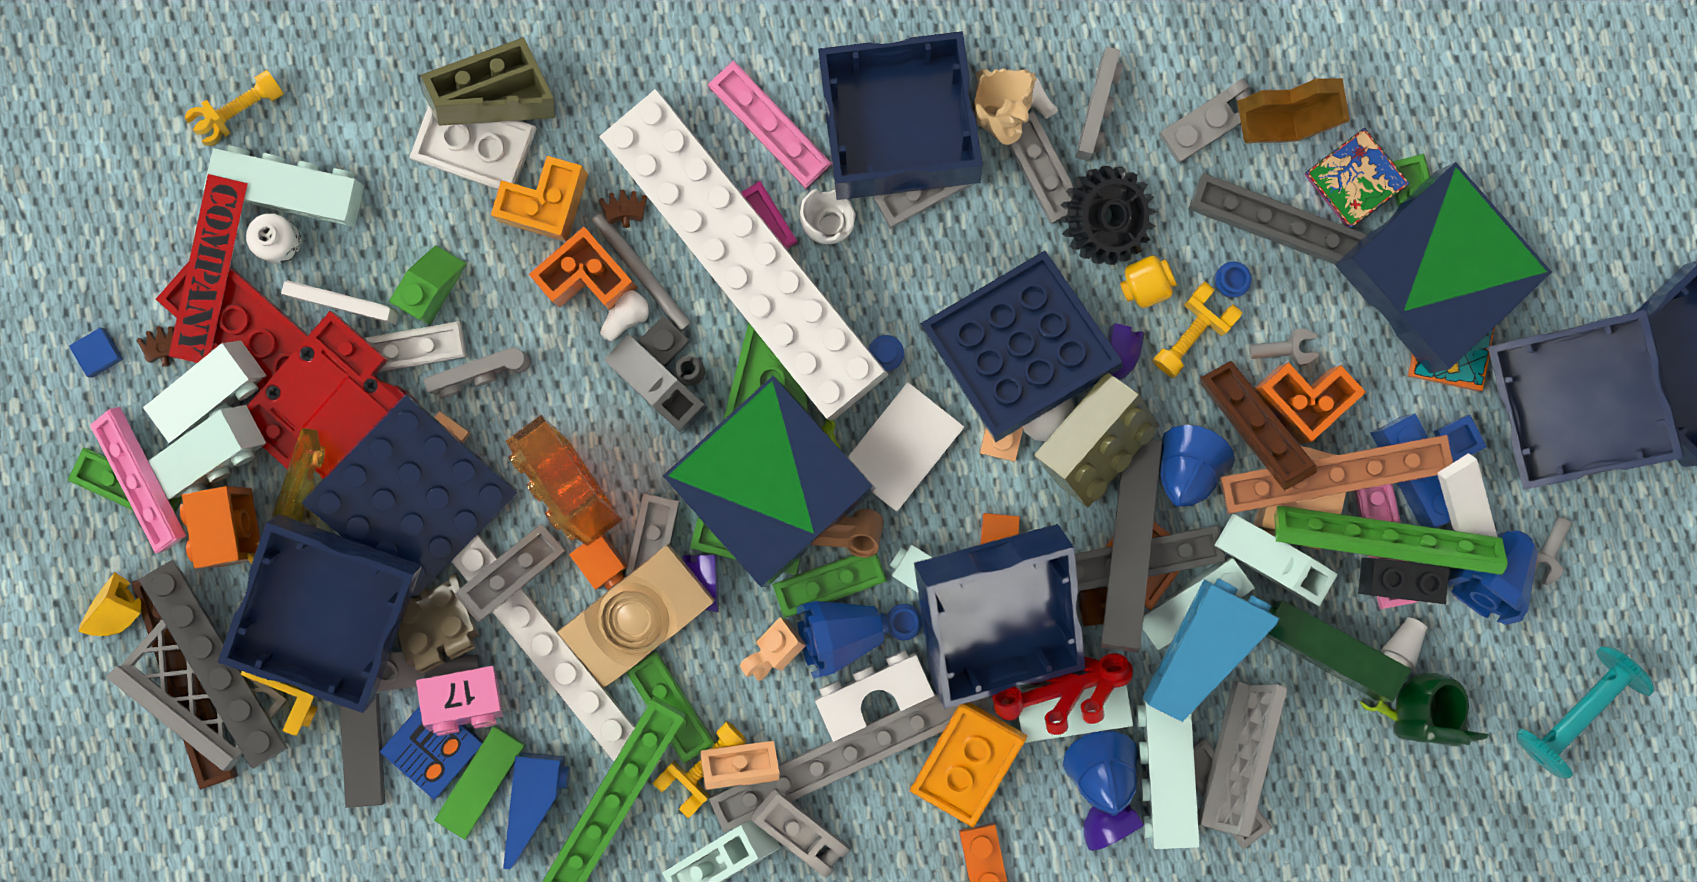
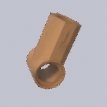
(858, 533)

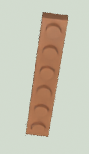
(1340, 474)

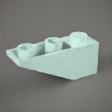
(1276, 560)

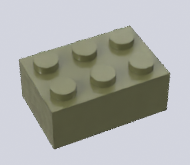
(1097, 440)

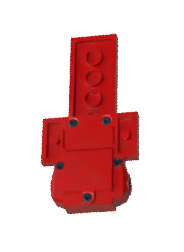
(311, 379)

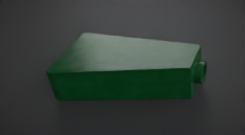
(1337, 653)

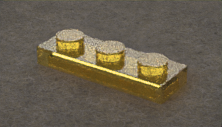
(299, 476)

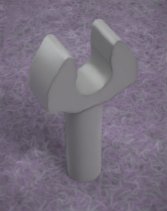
(1286, 348)
(1550, 551)

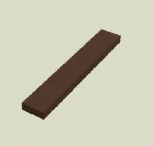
(177, 686)

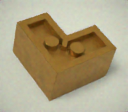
(1293, 113)

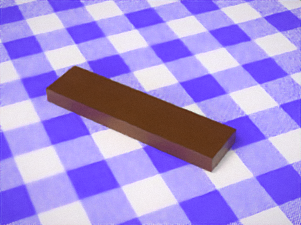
(1258, 425)

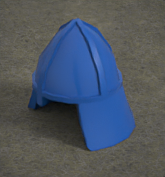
(1193, 463)
(1103, 769)

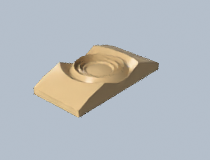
(636, 616)

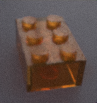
(562, 482)

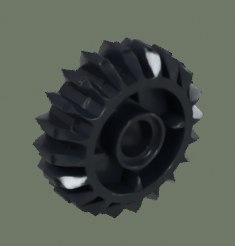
(1087, 209)

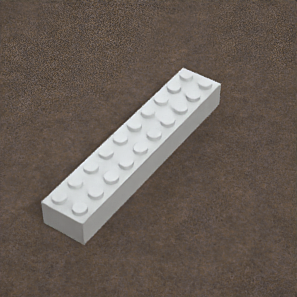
(744, 256)

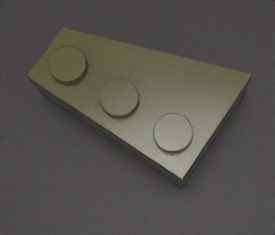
(489, 88)

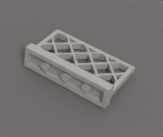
(171, 711)
(1241, 758)

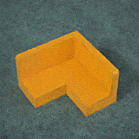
(550, 207)

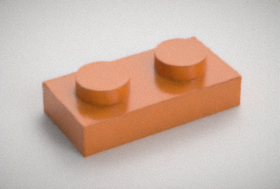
(983, 854)

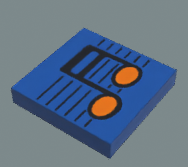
(429, 758)

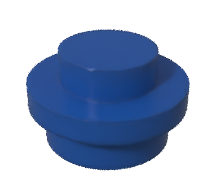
(1233, 279)
(887, 351)
(904, 622)

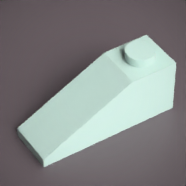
(1165, 618)
(725, 856)

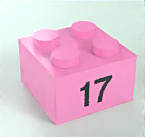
(460, 700)

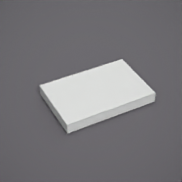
(475, 150)
(904, 445)

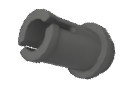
(694, 378)

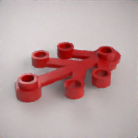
(1108, 673)

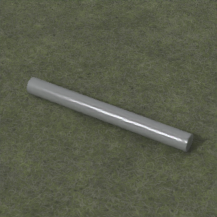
(641, 272)

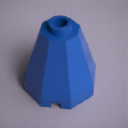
(1496, 593)
(838, 634)

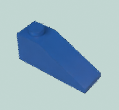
(534, 791)

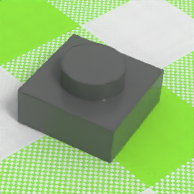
(664, 341)

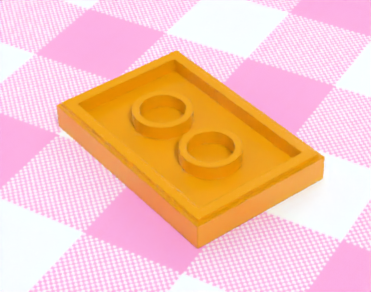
(968, 763)

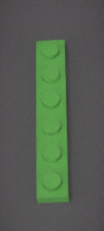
(1390, 540)
(616, 793)

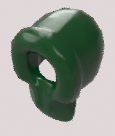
(1434, 711)

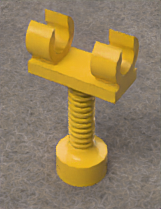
(214, 118)
(1170, 360)
(728, 737)

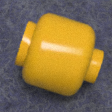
(1148, 281)

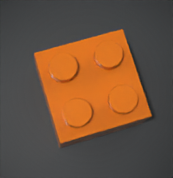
(220, 526)

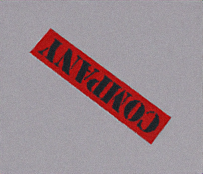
(208, 268)

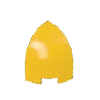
(111, 609)

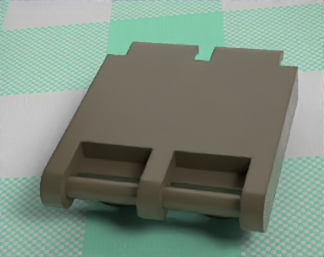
(435, 625)

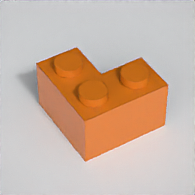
(578, 264)
(1307, 408)

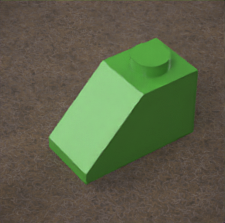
(428, 284)

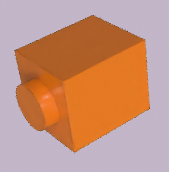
(600, 563)

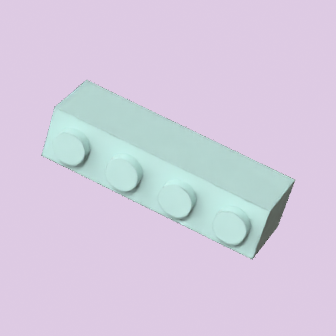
(291, 188)
(1169, 780)

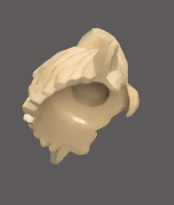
(1003, 102)

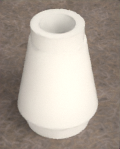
(1406, 643)

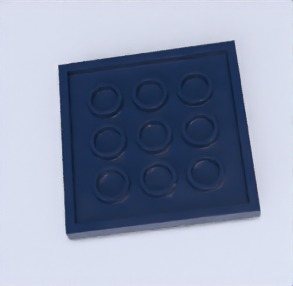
(1021, 345)
(411, 491)

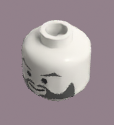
(273, 238)

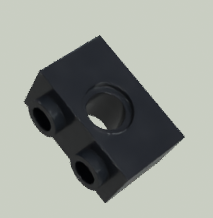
(1403, 580)

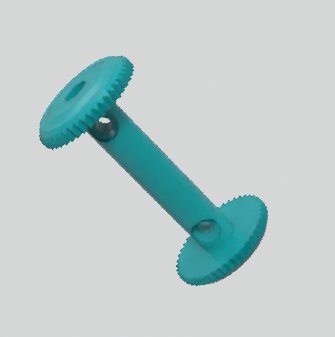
(1621, 672)

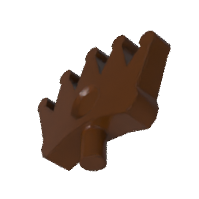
(624, 209)
(158, 347)

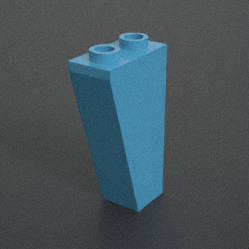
(1207, 647)

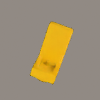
(302, 710)

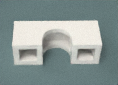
(842, 704)

